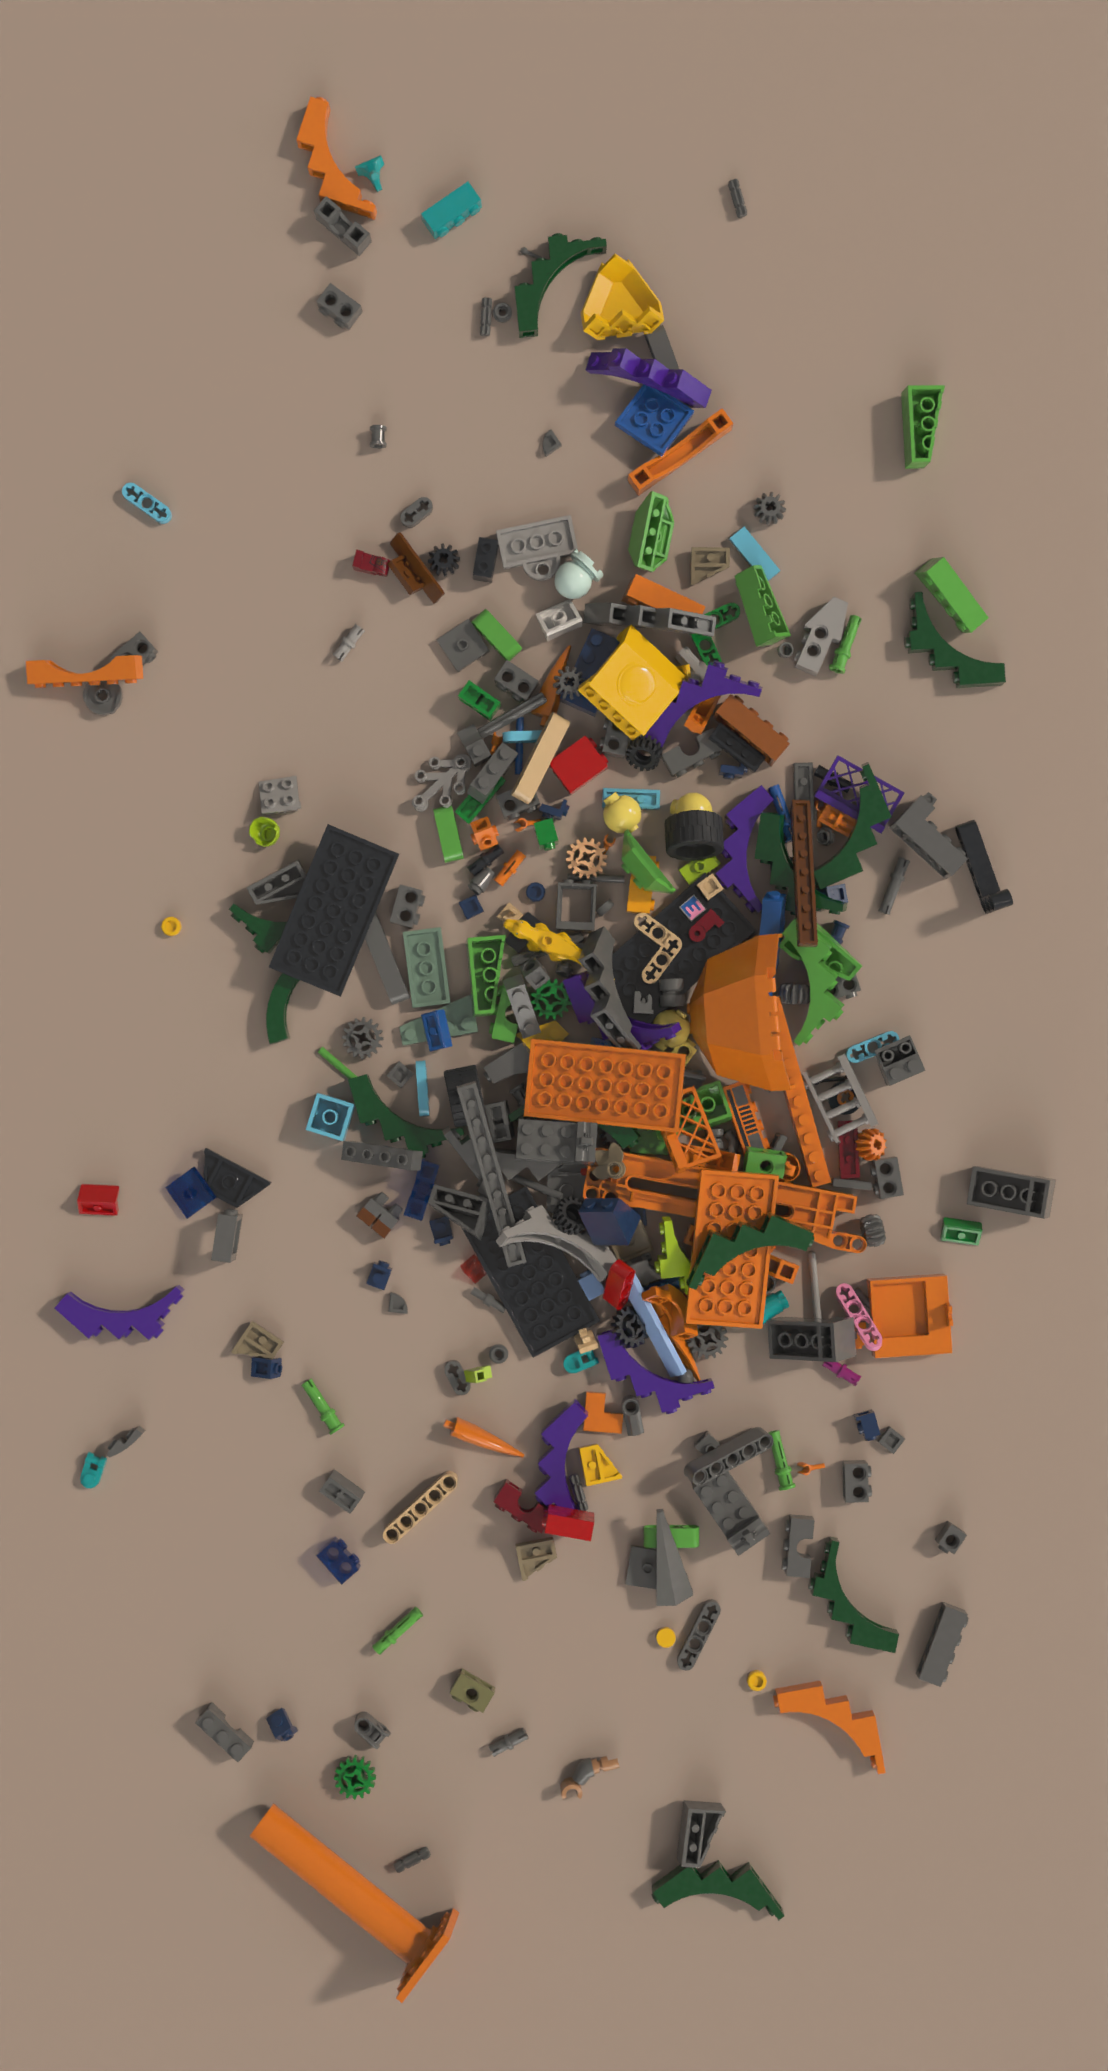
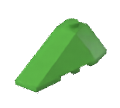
(839, 961)
(713, 1104)

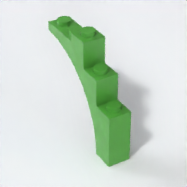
(821, 978)

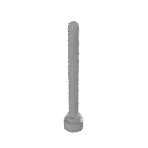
(814, 1284)

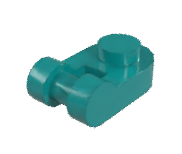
(574, 1363)
(90, 1476)

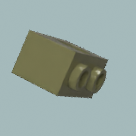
(466, 1681)

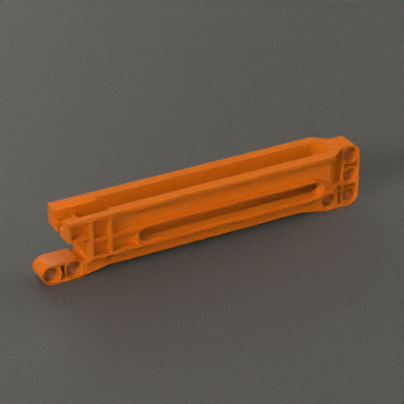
(806, 1205)

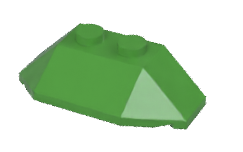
(651, 532)
(642, 867)

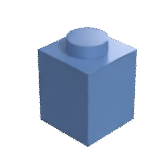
(590, 1285)

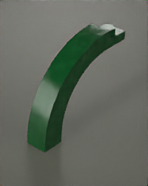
(277, 1009)

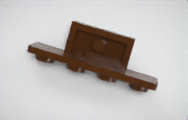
(412, 571)

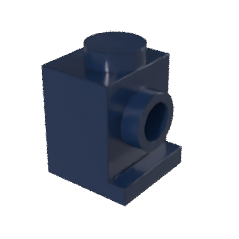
(867, 1424)

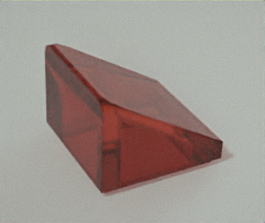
(473, 1269)

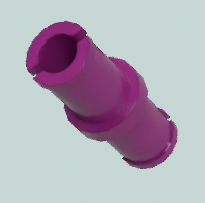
(842, 1371)

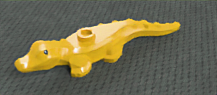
(558, 945)

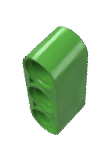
(496, 635)
(448, 834)
(684, 1535)

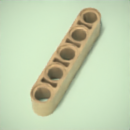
(540, 758)
(415, 1515)

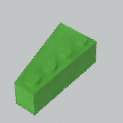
(920, 421)
(951, 594)
(761, 607)
(484, 968)

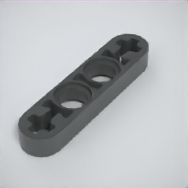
(695, 1633)

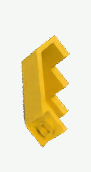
(620, 302)

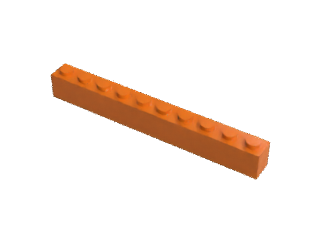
(800, 1109)

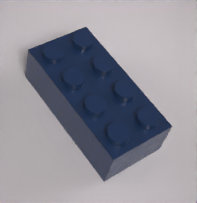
(593, 655)

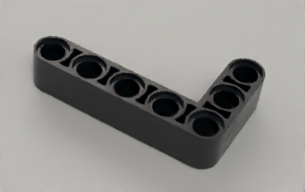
(981, 868)

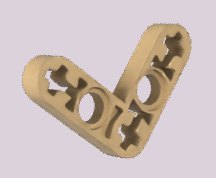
(663, 942)

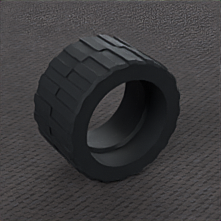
(694, 835)
(458, 1077)

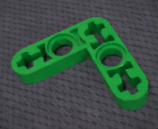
(698, 638)

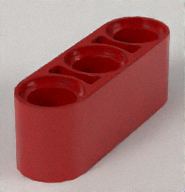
(619, 1284)

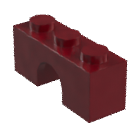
(507, 1500)

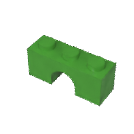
(502, 1028)

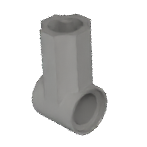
(697, 667)

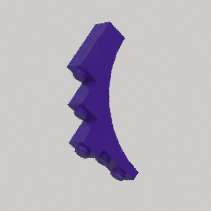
(652, 373)
(692, 693)
(735, 847)
(583, 1004)
(90, 1318)
(668, 1391)
(558, 1434)

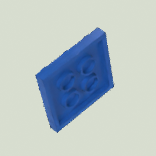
(654, 419)

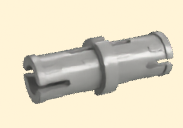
(348, 642)

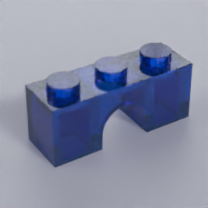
(422, 1190)

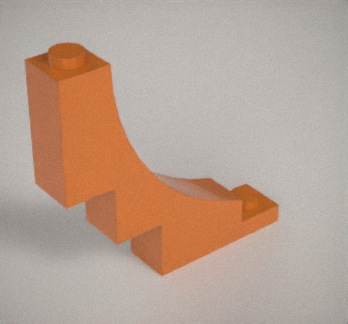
(335, 185)
(859, 1726)

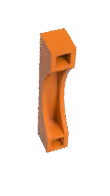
(697, 441)
(120, 668)
(778, 1267)

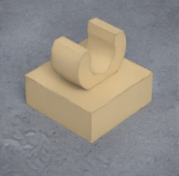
(710, 886)
(509, 912)
(585, 1341)

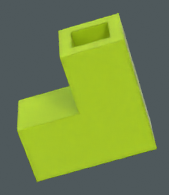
(478, 1374)

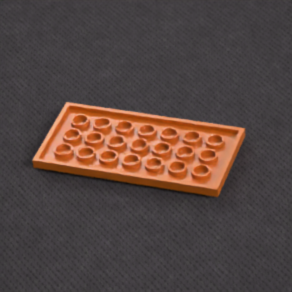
(605, 1085)
(739, 1288)

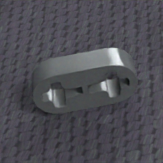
(413, 508)
(453, 1379)

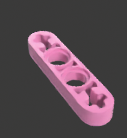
(861, 1315)

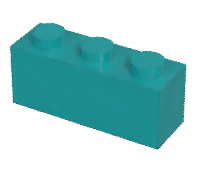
(451, 210)

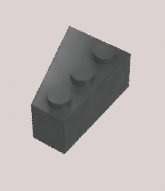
(279, 885)
(462, 1208)
(697, 1829)

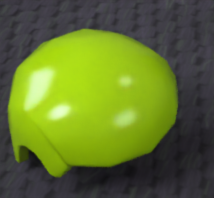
(264, 831)

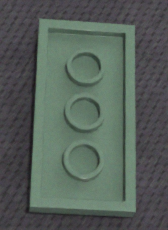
(426, 967)

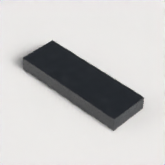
(737, 747)

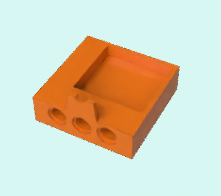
(911, 1315)

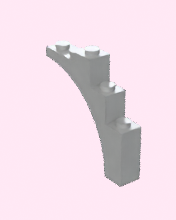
(539, 1227)

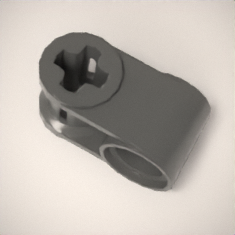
(374, 1732)

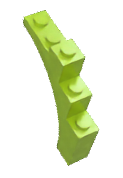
(674, 1261)

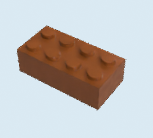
(751, 728)

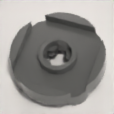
(105, 707)

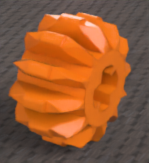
(871, 1144)

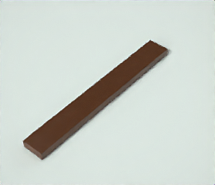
(803, 873)

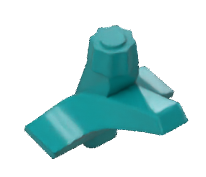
(371, 170)

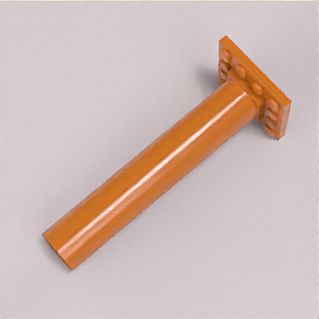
(355, 1896)

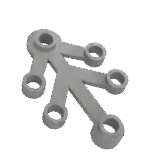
(442, 780)

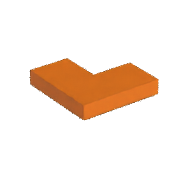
(598, 1419)

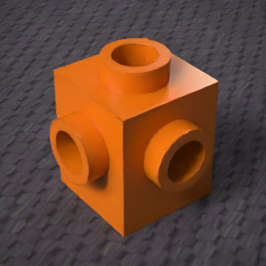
(484, 833)

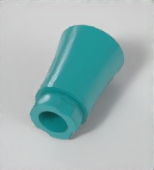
(774, 1304)

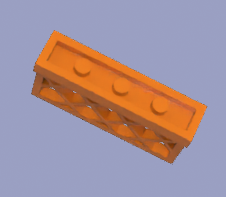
(675, 1147)

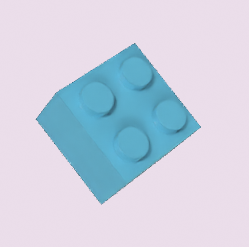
(330, 1116)

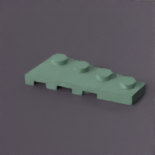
(459, 1020)

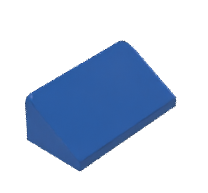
(436, 1030)

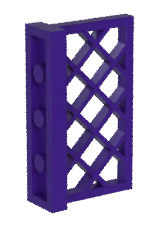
(845, 805)

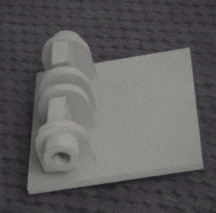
(279, 795)

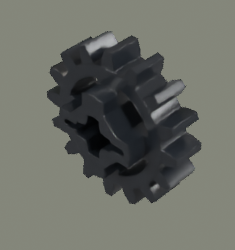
(629, 1328)

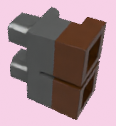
(387, 1219)

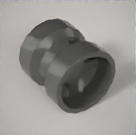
(717, 1135)

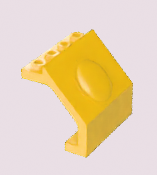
(633, 684)

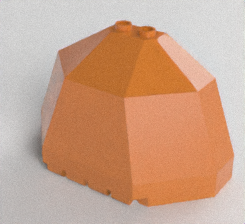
(734, 1016)

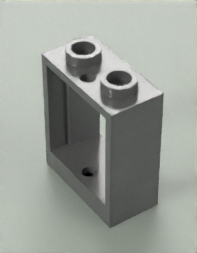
(576, 926)
(227, 1236)

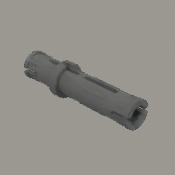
(894, 885)

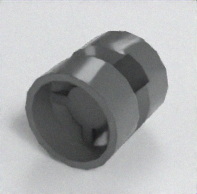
(671, 992)

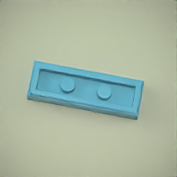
(753, 552)
(646, 798)

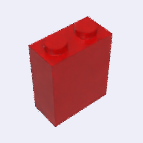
(578, 764)
(568, 1522)

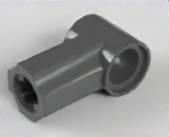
(632, 1416)

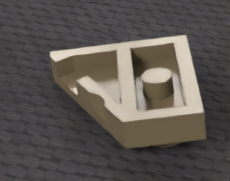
(708, 562)
(258, 1342)
(534, 1555)

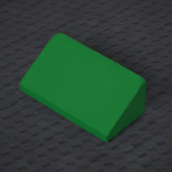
(961, 1231)

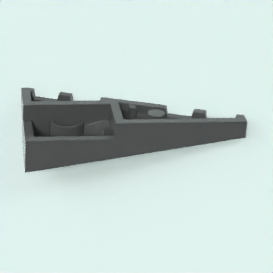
(671, 1577)

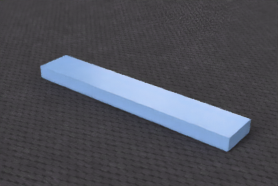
(656, 1331)

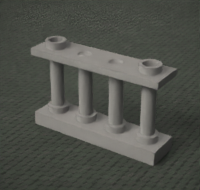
(858, 1101)

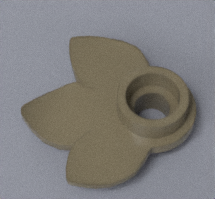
(608, 1161)

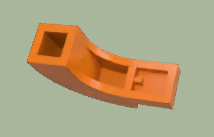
(701, 714)
(728, 1161)
(674, 1305)

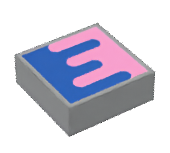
(692, 908)

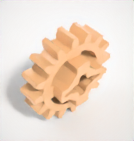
(594, 854)

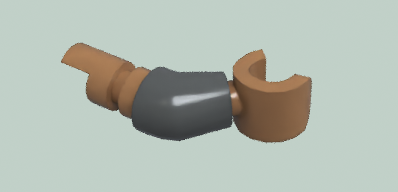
(584, 1771)

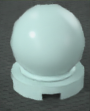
(575, 577)

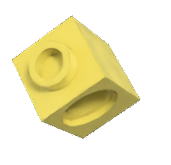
(690, 1045)

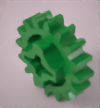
(548, 1012)
(346, 1773)

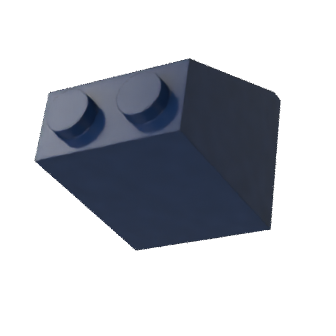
(609, 1220)

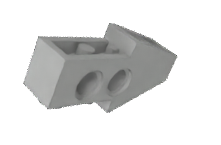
(829, 621)

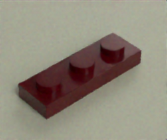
(848, 1155)

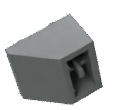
(899, 1061)

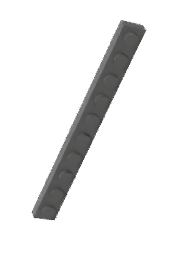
(489, 1168)

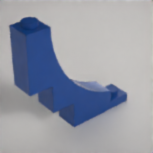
(773, 917)

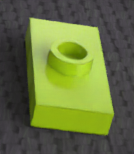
(697, 868)

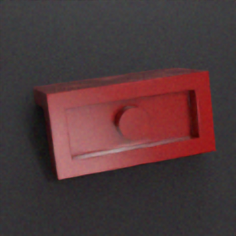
(98, 1199)

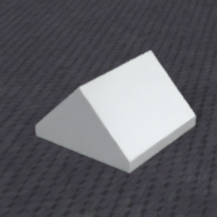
(559, 619)

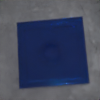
(190, 1192)

